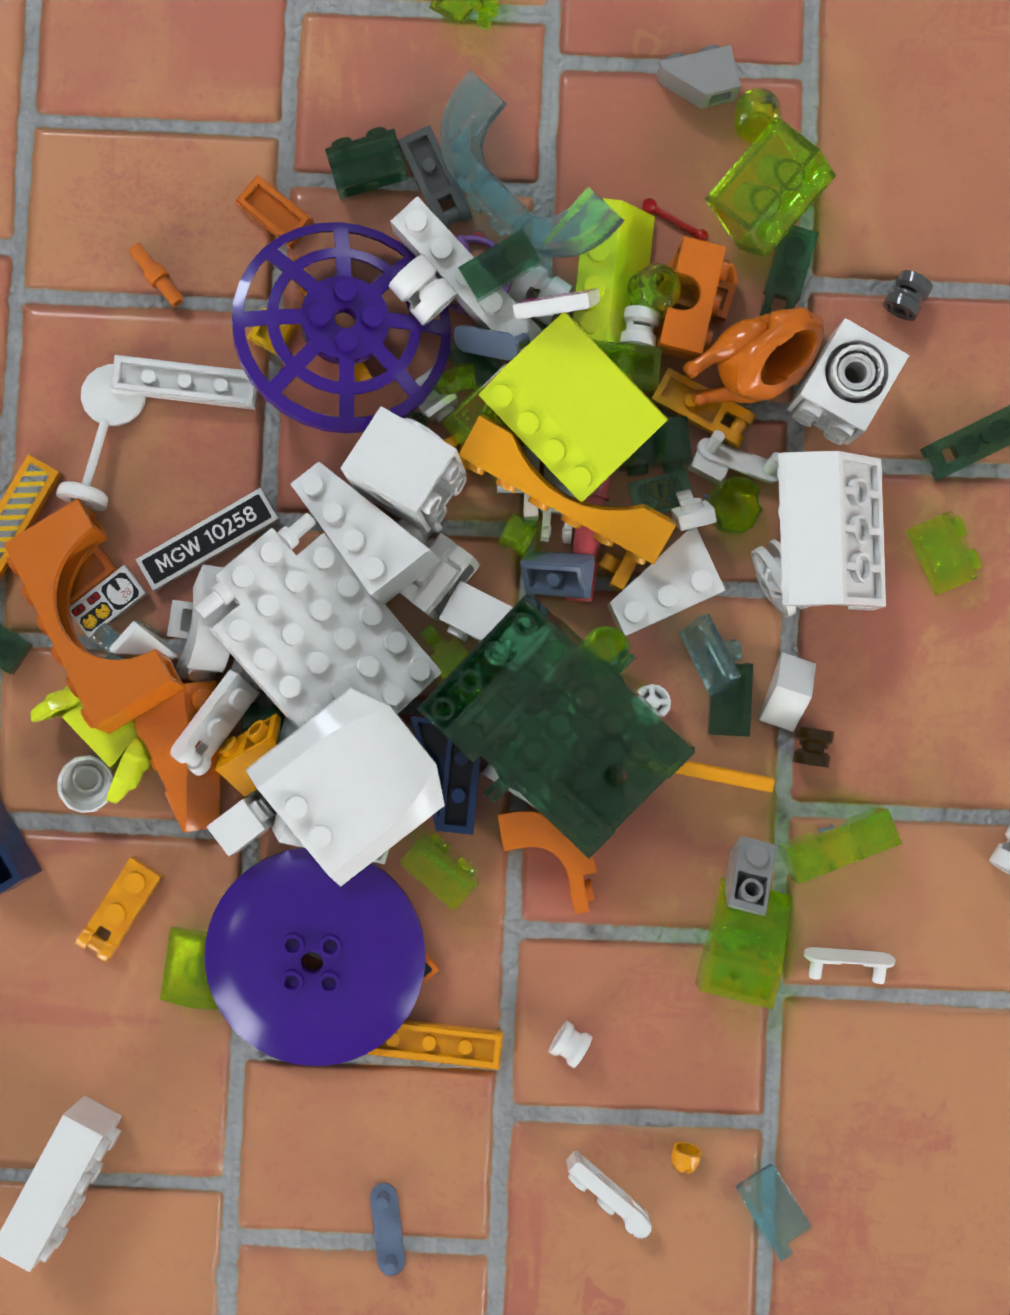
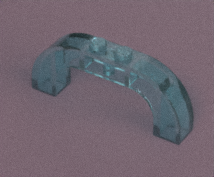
(462, 136)

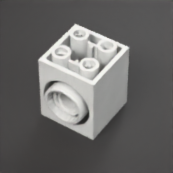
(844, 406)
(405, 469)

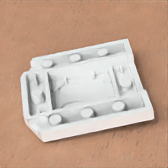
(350, 783)

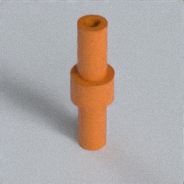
(156, 275)

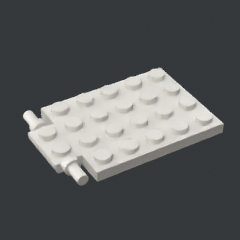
(312, 627)

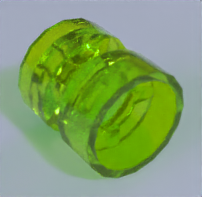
(607, 642)

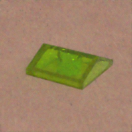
(185, 971)

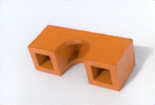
(699, 269)

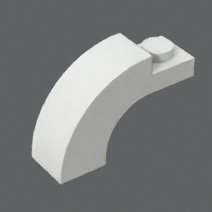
(203, 652)

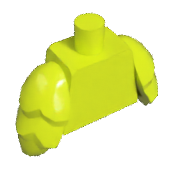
(118, 750)

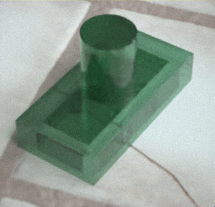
(500, 265)

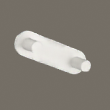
(717, 452)
(820, 956)

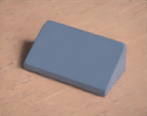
(558, 574)

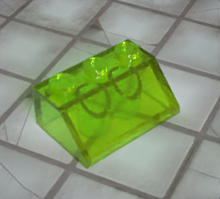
(770, 188)

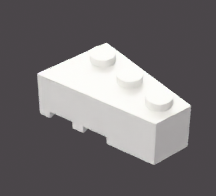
(674, 583)

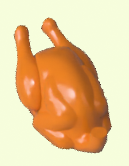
(760, 356)

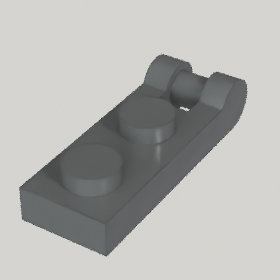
(432, 176)

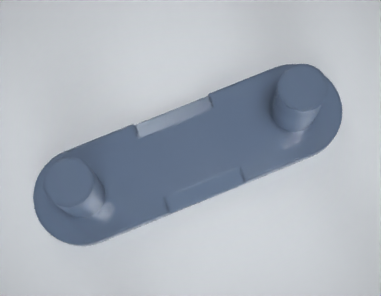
(488, 342)
(387, 1229)

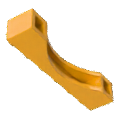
(499, 452)

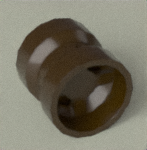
(813, 745)

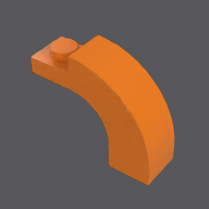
(532, 829)

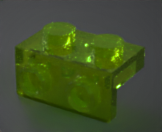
(440, 871)

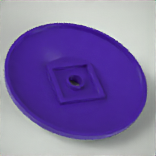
(367, 947)

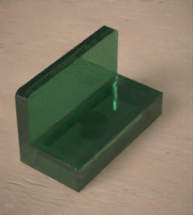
(731, 710)

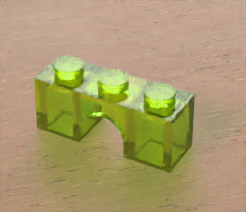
(838, 847)

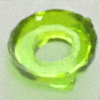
(456, 379)

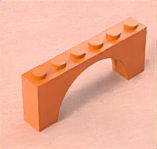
(47, 563)

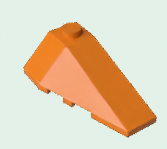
(191, 797)

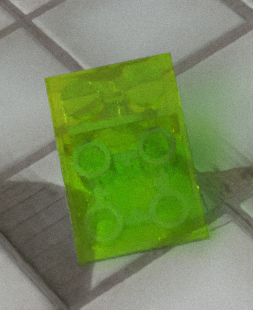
(745, 950)

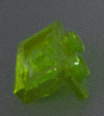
(945, 552)

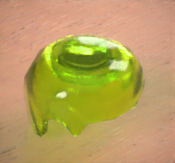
(735, 505)

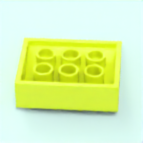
(573, 406)

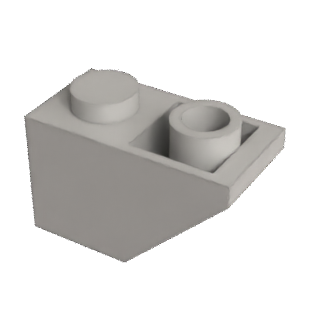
(702, 77)
(749, 875)

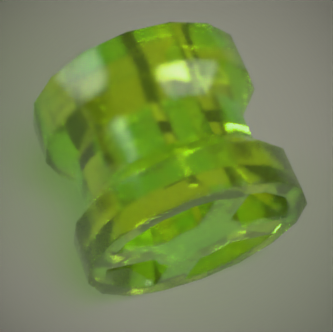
(518, 535)

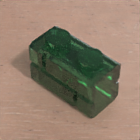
(366, 162)

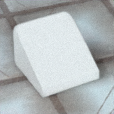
(707, 470)

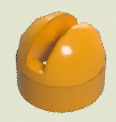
(685, 1157)

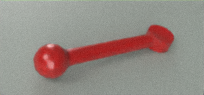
(650, 206)

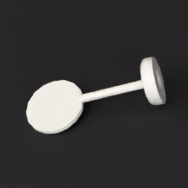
(107, 410)

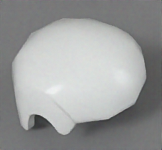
(85, 783)

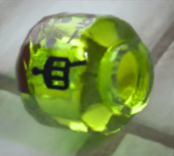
(754, 113)
(654, 287)

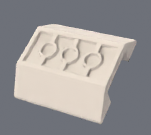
(831, 530)

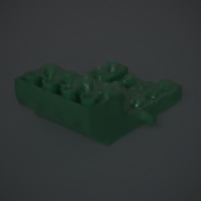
(554, 722)

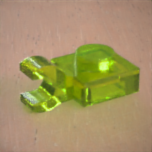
(446, 655)

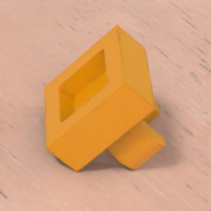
(619, 569)

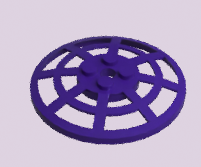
(326, 337)

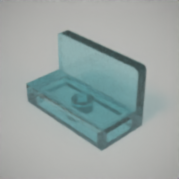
(773, 1209)

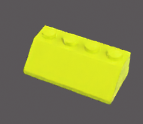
(610, 270)

